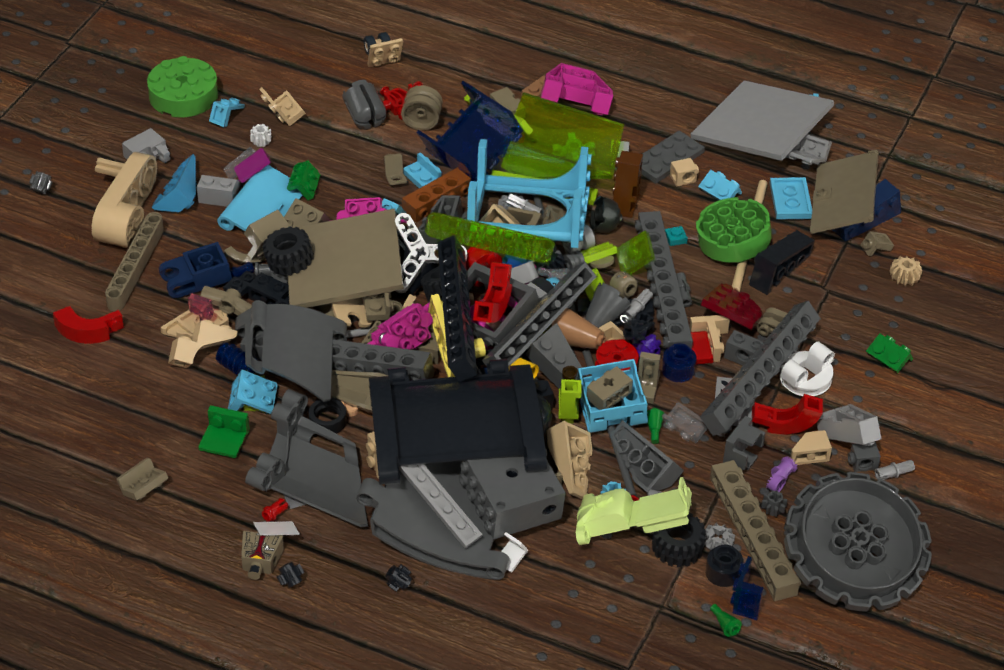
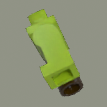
(569, 395)

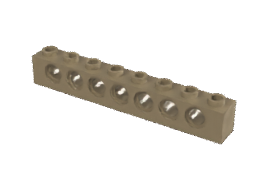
(755, 531)

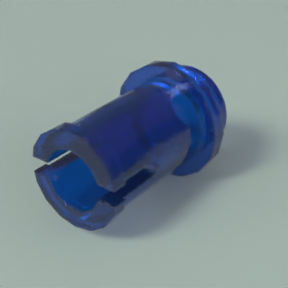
(241, 269)

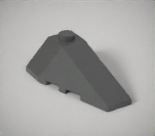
(645, 462)

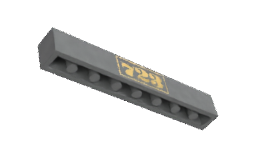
(542, 314)

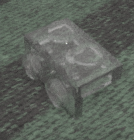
(685, 422)

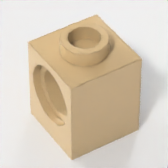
(683, 172)

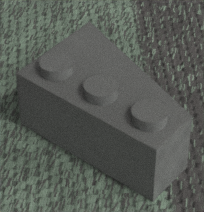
(552, 354)

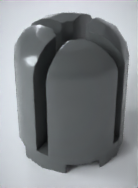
(364, 105)

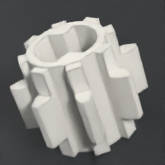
(260, 135)

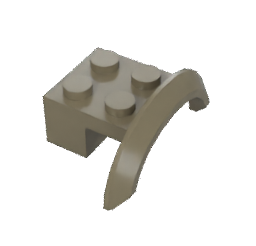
(256, 234)

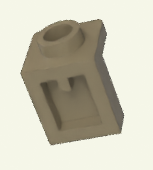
(875, 241)

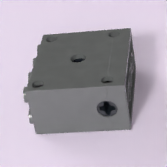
(510, 496)

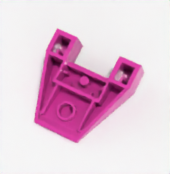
(578, 86)

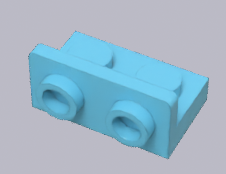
(422, 171)

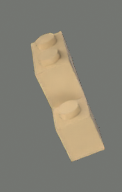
(205, 335)

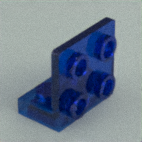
(747, 596)

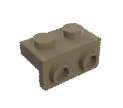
(141, 479)

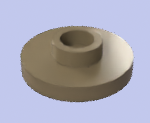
(602, 263)

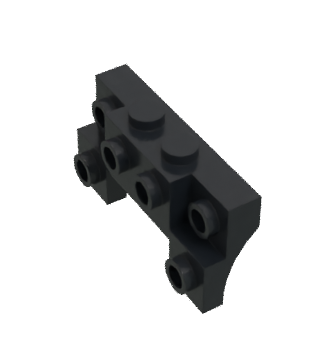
(260, 288)

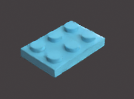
(791, 198)

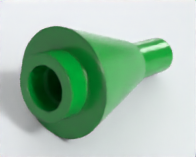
(654, 423)
(728, 623)

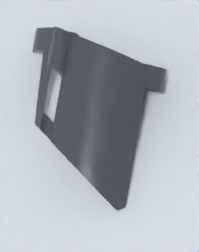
(294, 343)
(307, 470)

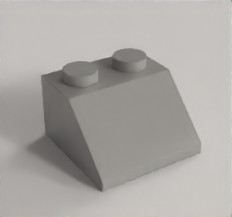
(217, 190)

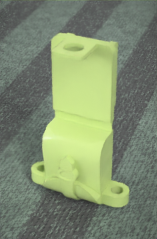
(617, 512)

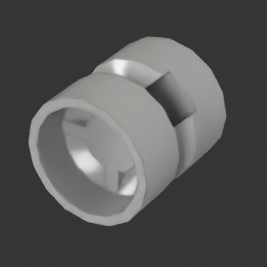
(588, 241)

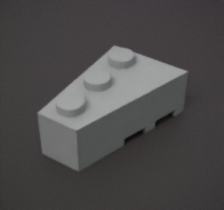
(850, 425)

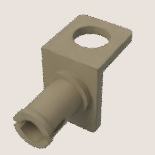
(394, 169)

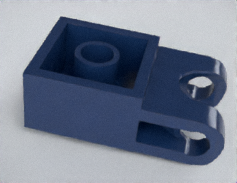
(195, 270)

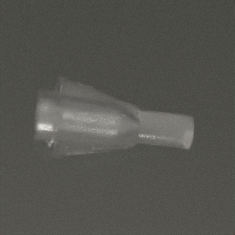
(553, 273)

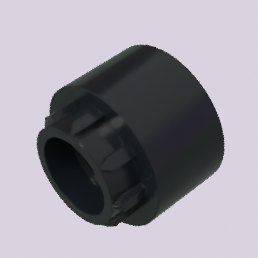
(723, 565)

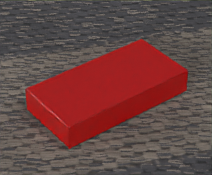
(702, 347)

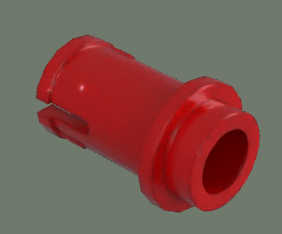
(270, 512)

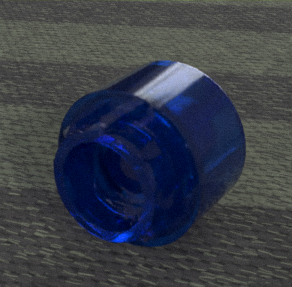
(679, 363)

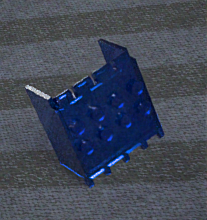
(479, 121)

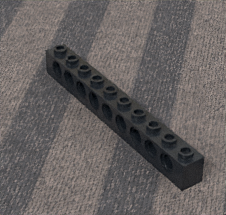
(456, 309)

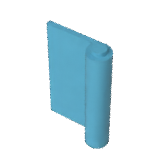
(259, 197)

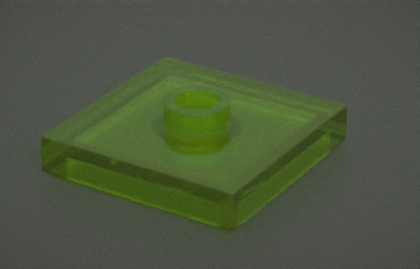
(635, 253)

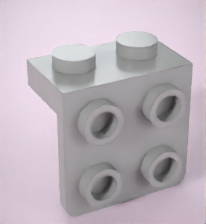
(811, 150)

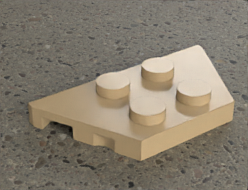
(185, 323)

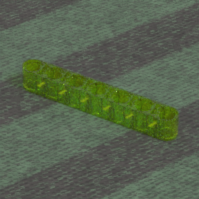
(490, 237)

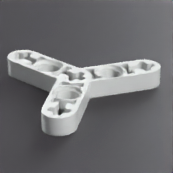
(418, 245)

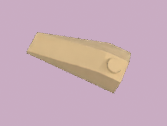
(571, 451)

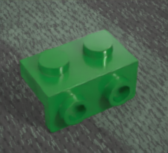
(305, 179)
(889, 353)

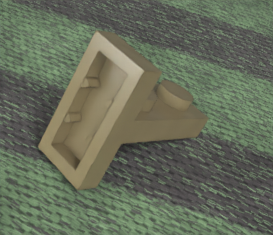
(649, 374)

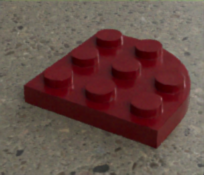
(733, 305)

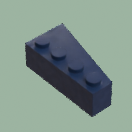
(886, 207)

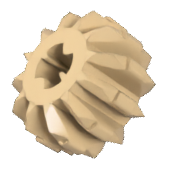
(905, 270)

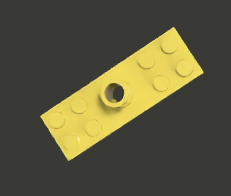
(438, 327)

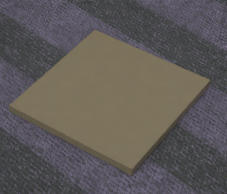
(350, 260)

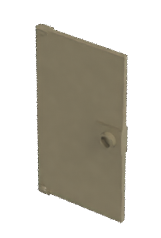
(844, 192)

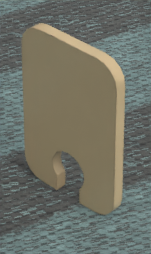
(351, 307)

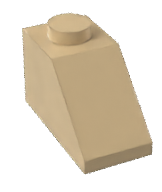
(812, 448)

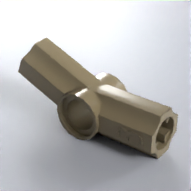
(228, 301)

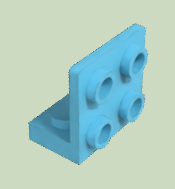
(252, 391)

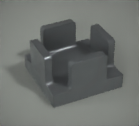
(739, 440)

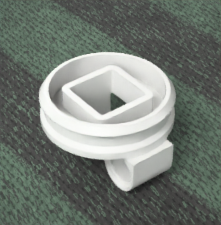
(816, 360)

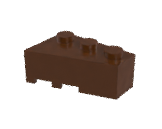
(627, 182)

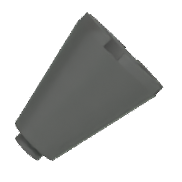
(606, 305)

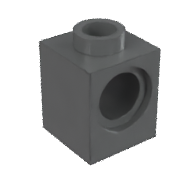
(864, 457)

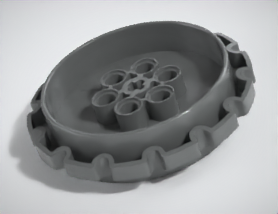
(830, 568)

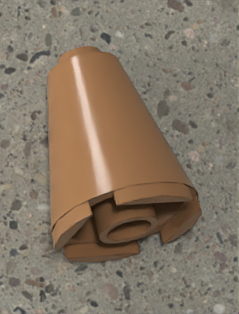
(579, 331)

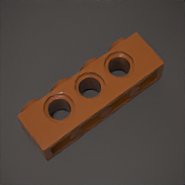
(420, 202)

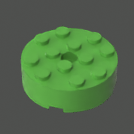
(182, 87)
(734, 230)

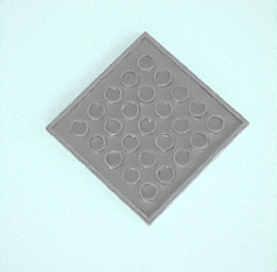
(762, 120)

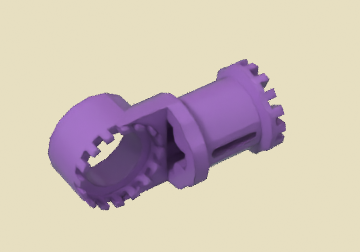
(780, 474)

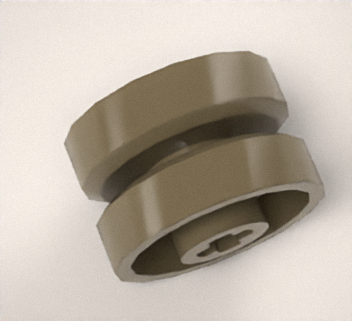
(421, 107)

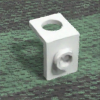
(515, 551)

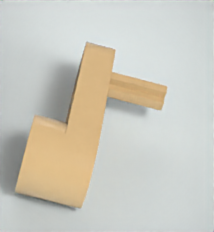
(120, 209)

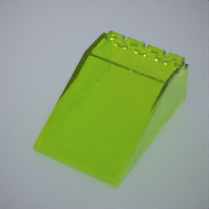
(558, 140)

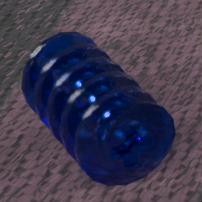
(232, 358)

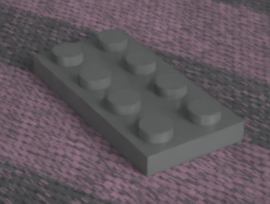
(658, 159)

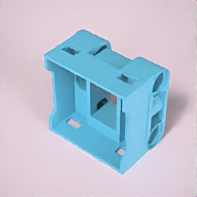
(632, 407)

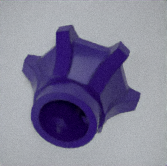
(648, 345)

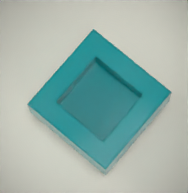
(676, 236)

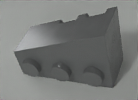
(447, 205)

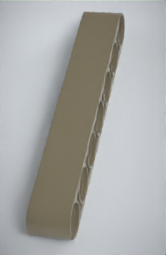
(134, 261)

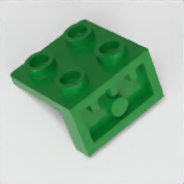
(225, 432)

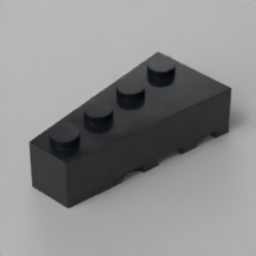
(780, 260)

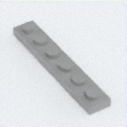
(442, 504)

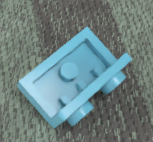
(718, 186)

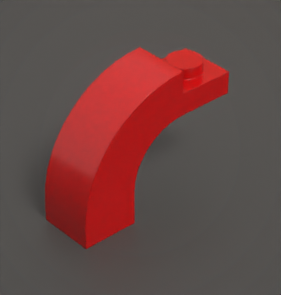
(496, 299)
(86, 330)
(789, 420)

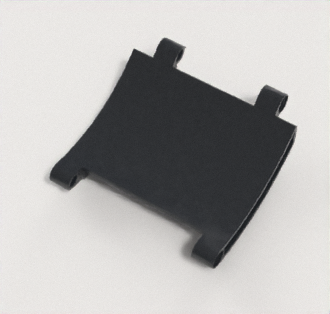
(455, 419)

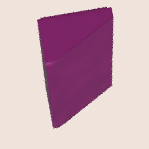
(252, 165)

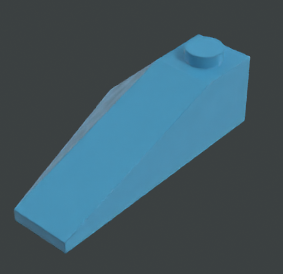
(180, 190)

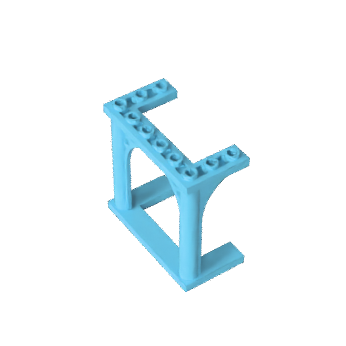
(570, 185)

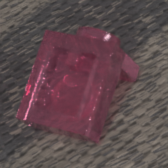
(200, 306)

